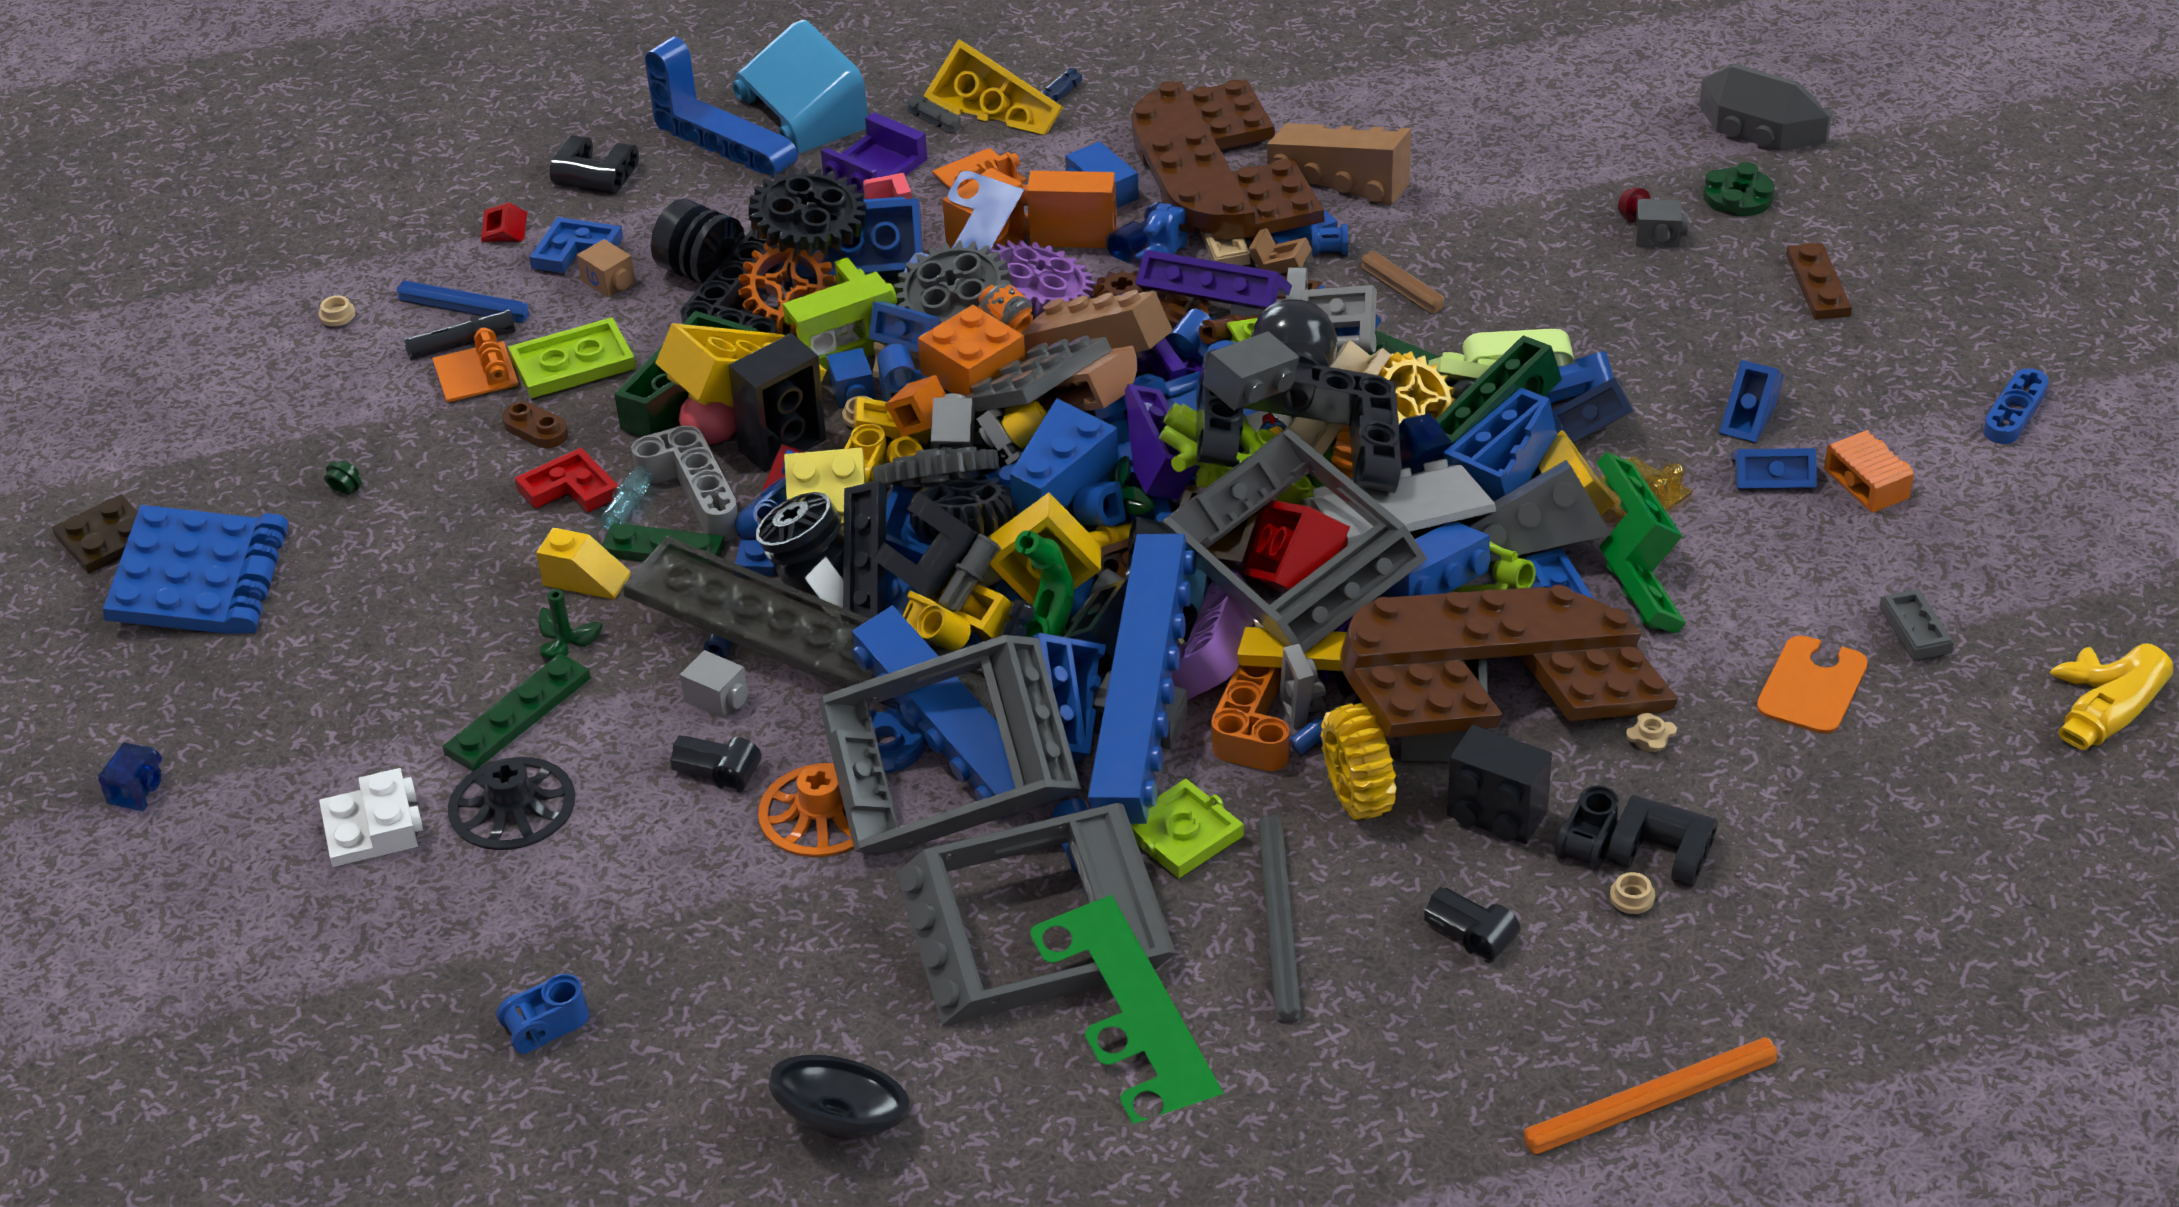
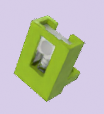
(839, 315)

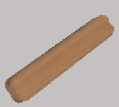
(1403, 282)

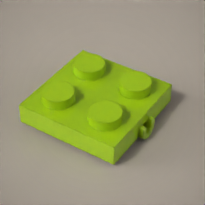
(1186, 828)

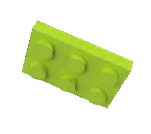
(571, 357)

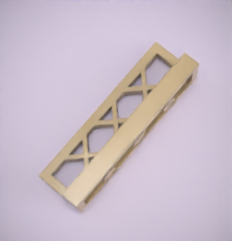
(1350, 357)

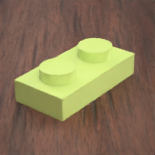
(1456, 368)

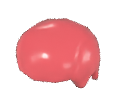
(713, 420)

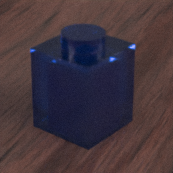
(1421, 442)

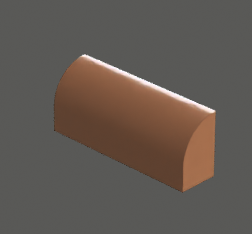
(1097, 383)

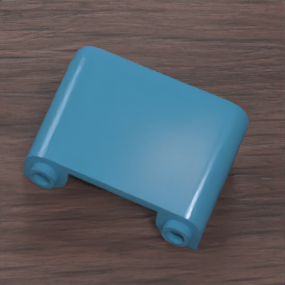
(806, 86)

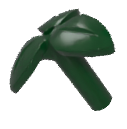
(1134, 497)
(555, 625)

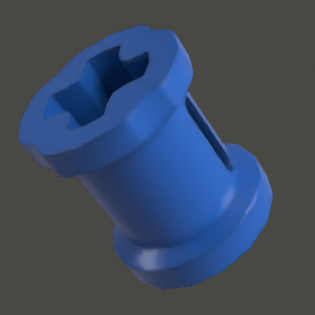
(1329, 239)

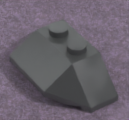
(1763, 108)

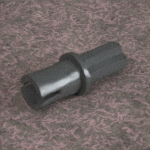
(969, 573)

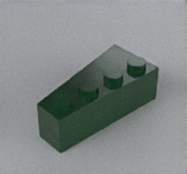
(652, 401)

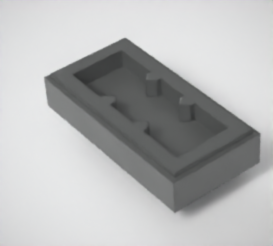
(1916, 624)

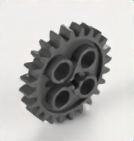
(950, 279)
(936, 466)

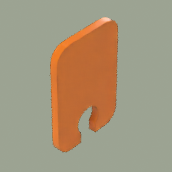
(1807, 693)

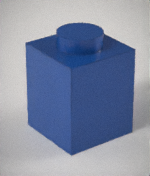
(850, 375)

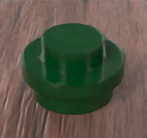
(342, 477)

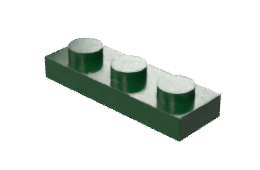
(638, 542)

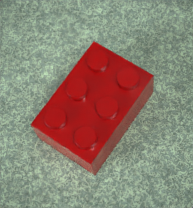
(1292, 545)

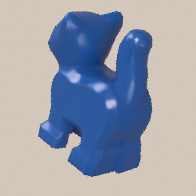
(1163, 230)

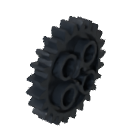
(807, 211)

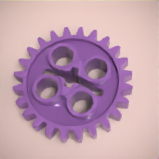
(1044, 274)

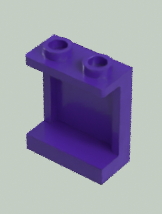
(884, 151)

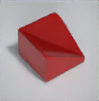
(504, 224)

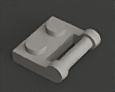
(1349, 308)

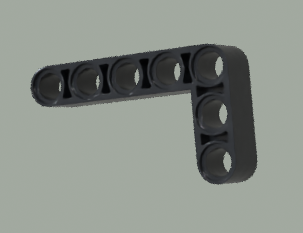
(720, 292)

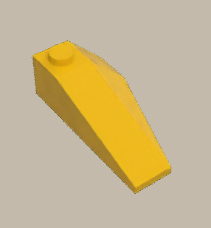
(984, 88)

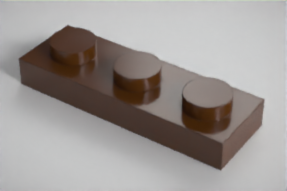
(1818, 281)

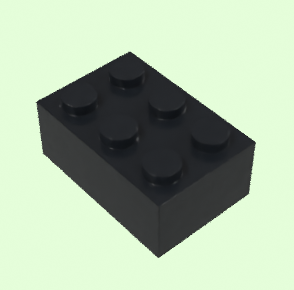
(777, 400)

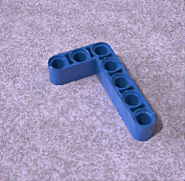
(712, 129)

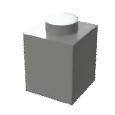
(953, 422)
(714, 684)

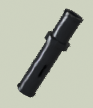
(457, 334)

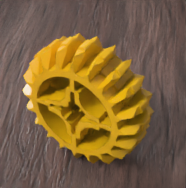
(1417, 386)
(1358, 761)

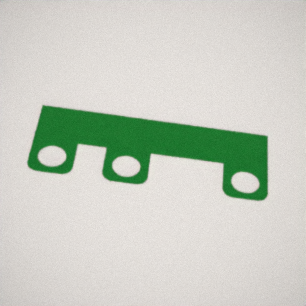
(1147, 1009)

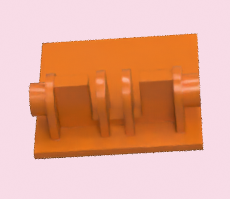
(979, 164)
(476, 369)

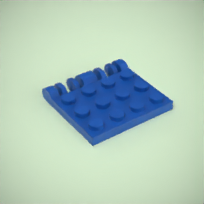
(196, 570)

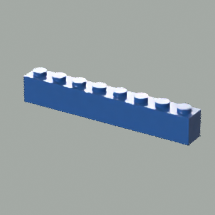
(1142, 675)

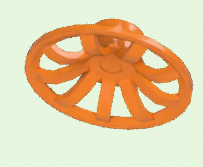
(816, 799)

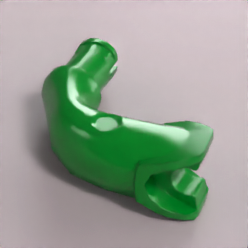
(1056, 585)

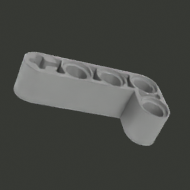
(686, 455)

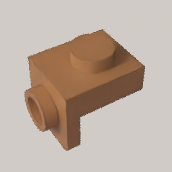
(1278, 256)

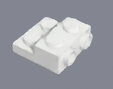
(371, 819)

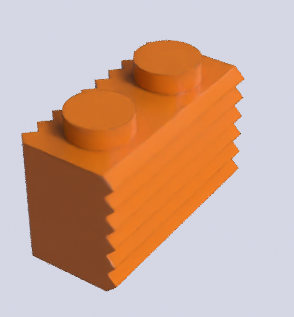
(1869, 471)

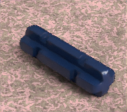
(1063, 84)

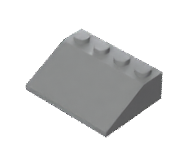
(1421, 499)

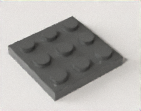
(1038, 373)

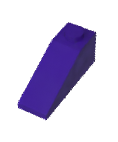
(1149, 454)

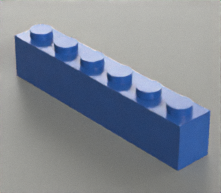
(945, 710)

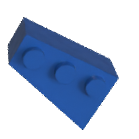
(1506, 444)

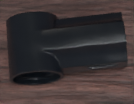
(723, 763)
(1479, 928)

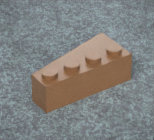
(1346, 159)
(1123, 319)

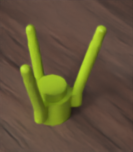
(1507, 571)

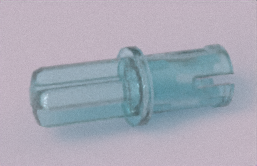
(627, 497)

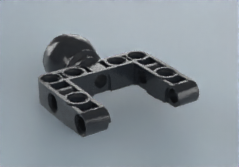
(1318, 393)

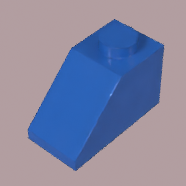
(1751, 400)

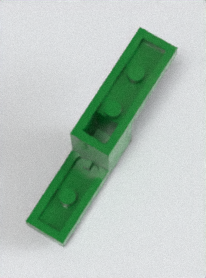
(1640, 543)

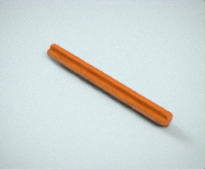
(1650, 1095)

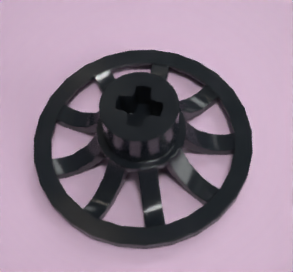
(509, 791)

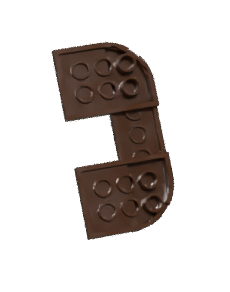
(1182, 143)
(1411, 650)

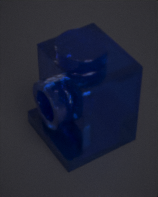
(131, 776)

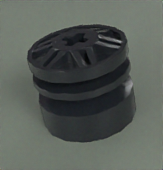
(693, 239)
(801, 536)

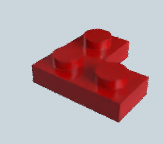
(571, 474)

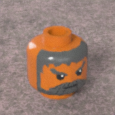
(1007, 306)

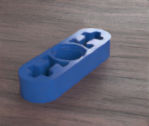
(2015, 395)

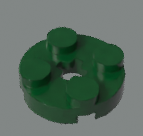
(1724, 187)

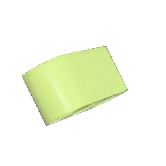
(1494, 344)

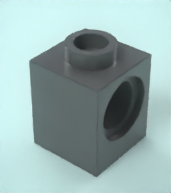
(1656, 212)

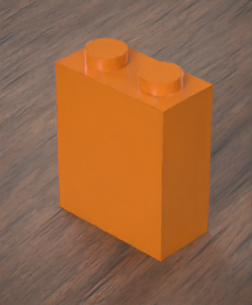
(1069, 208)

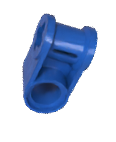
(769, 498)
(547, 1012)

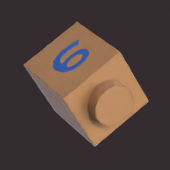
(606, 268)

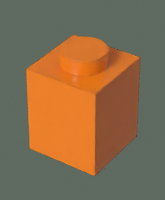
(913, 405)

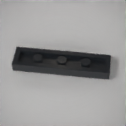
(863, 535)

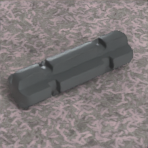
(934, 113)

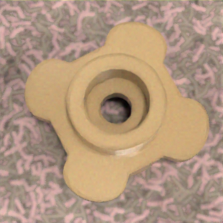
(1651, 732)

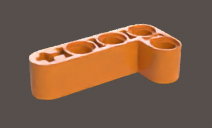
(1241, 724)

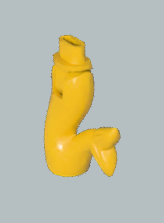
(2119, 695)

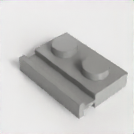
(996, 436)

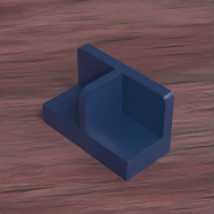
(1593, 410)

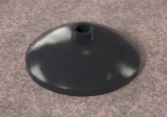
(838, 1095)

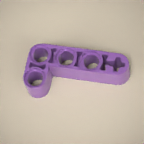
(1214, 642)

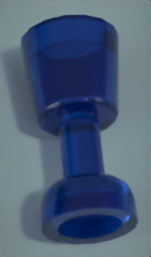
(1130, 238)

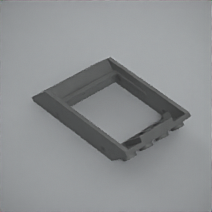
(1335, 588)
(1027, 724)
(1106, 864)

